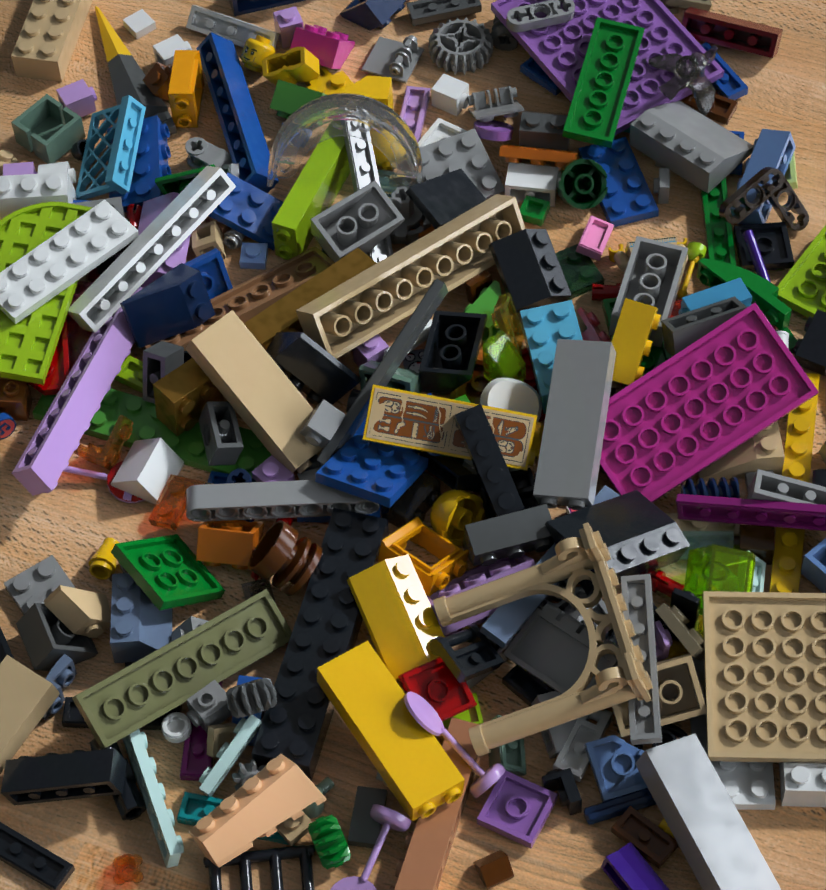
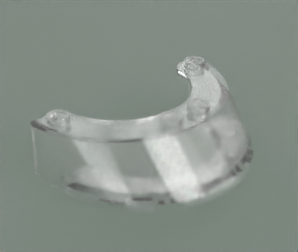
(346, 116)

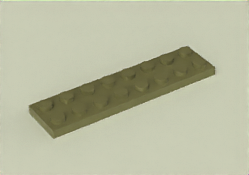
(182, 669)

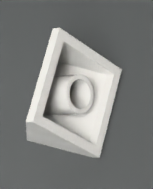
(147, 469)

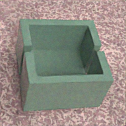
(48, 129)

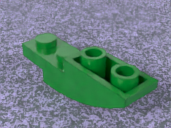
(763, 292)

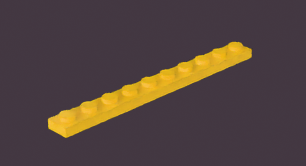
(797, 465)

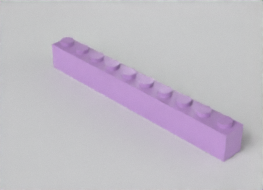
(75, 406)

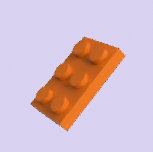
(537, 156)

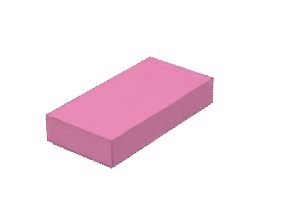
(594, 238)

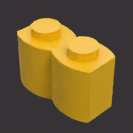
(292, 66)

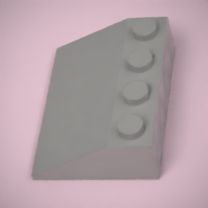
(688, 144)

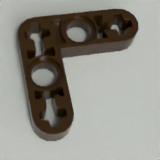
(770, 192)

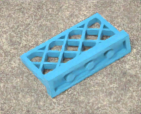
(120, 153)

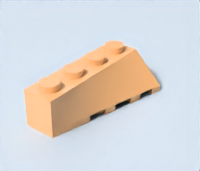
(255, 810)

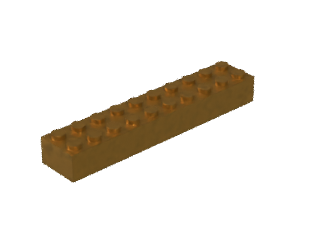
(186, 389)

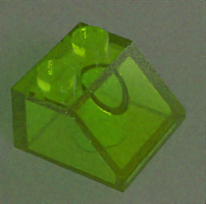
(719, 570)

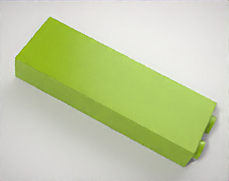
(310, 196)

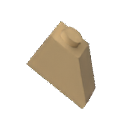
(80, 610)

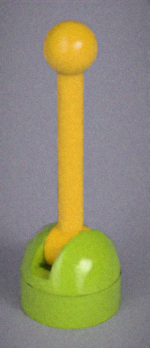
(695, 252)

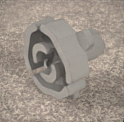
(412, 216)

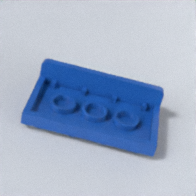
(149, 163)

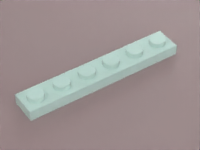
(153, 797)

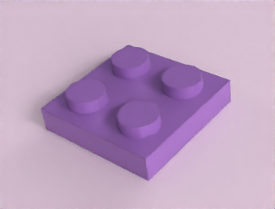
(517, 809)

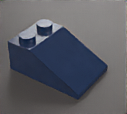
(168, 306)

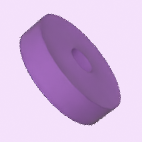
(494, 130)

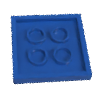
(372, 470)

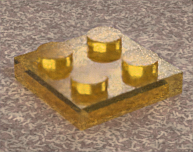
(508, 321)

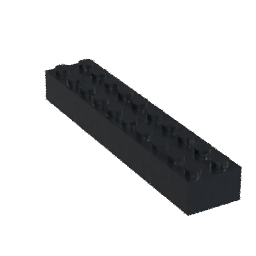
(323, 630)

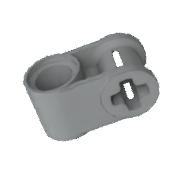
(204, 154)

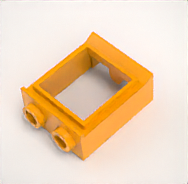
(186, 88)
(434, 578)

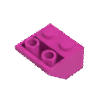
(327, 46)

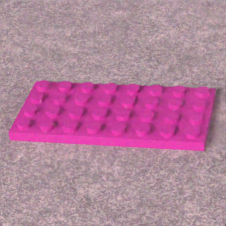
(701, 405)

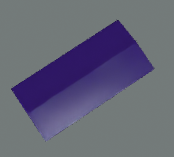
(631, 871)

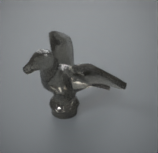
(688, 73)

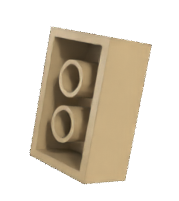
(678, 694)

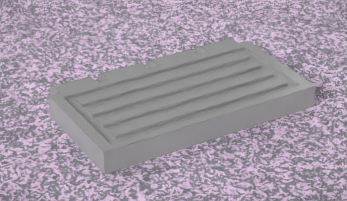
(555, 649)

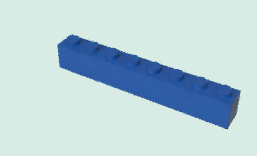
(235, 110)

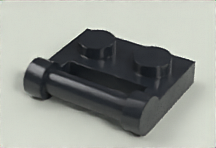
(470, 660)

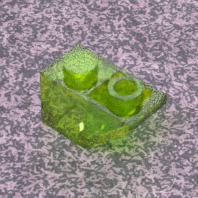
(502, 359)

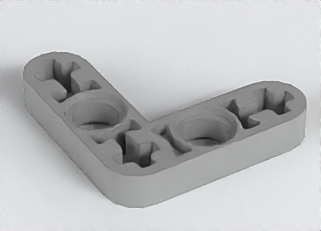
(549, 7)

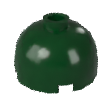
(582, 183)

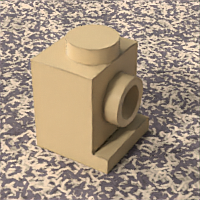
(206, 238)

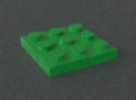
(167, 571)

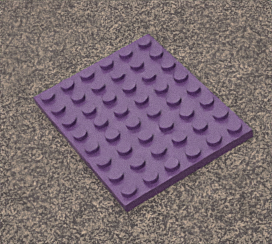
(563, 48)

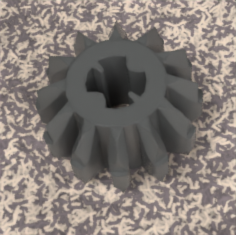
(251, 697)

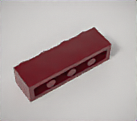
(732, 32)

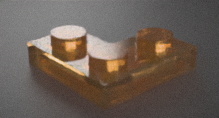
(172, 502)

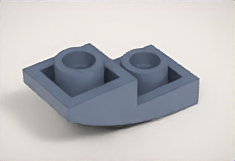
(60, 676)

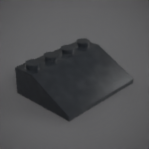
(634, 530)

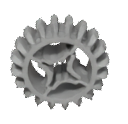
(460, 45)

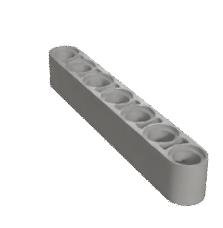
(269, 501)

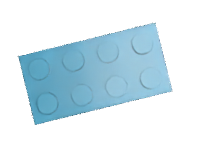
(541, 330)

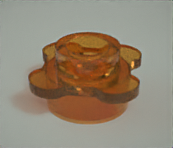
(128, 861)

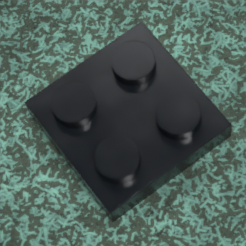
(772, 243)

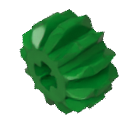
(329, 842)

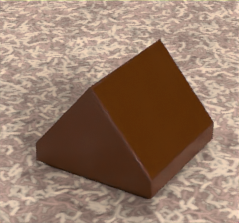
(494, 869)

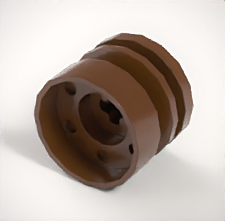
(285, 558)

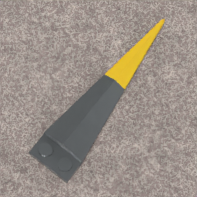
(128, 76)

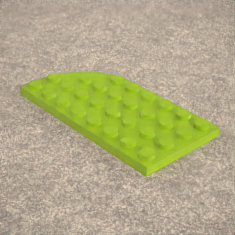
(31, 343)

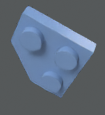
(615, 767)

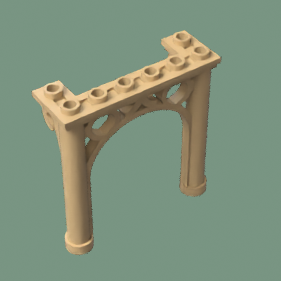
(614, 685)

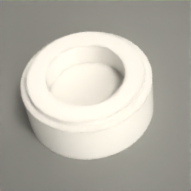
(176, 727)

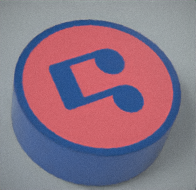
(7, 425)

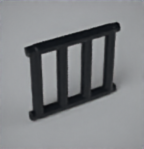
(274, 857)

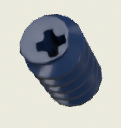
(712, 489)

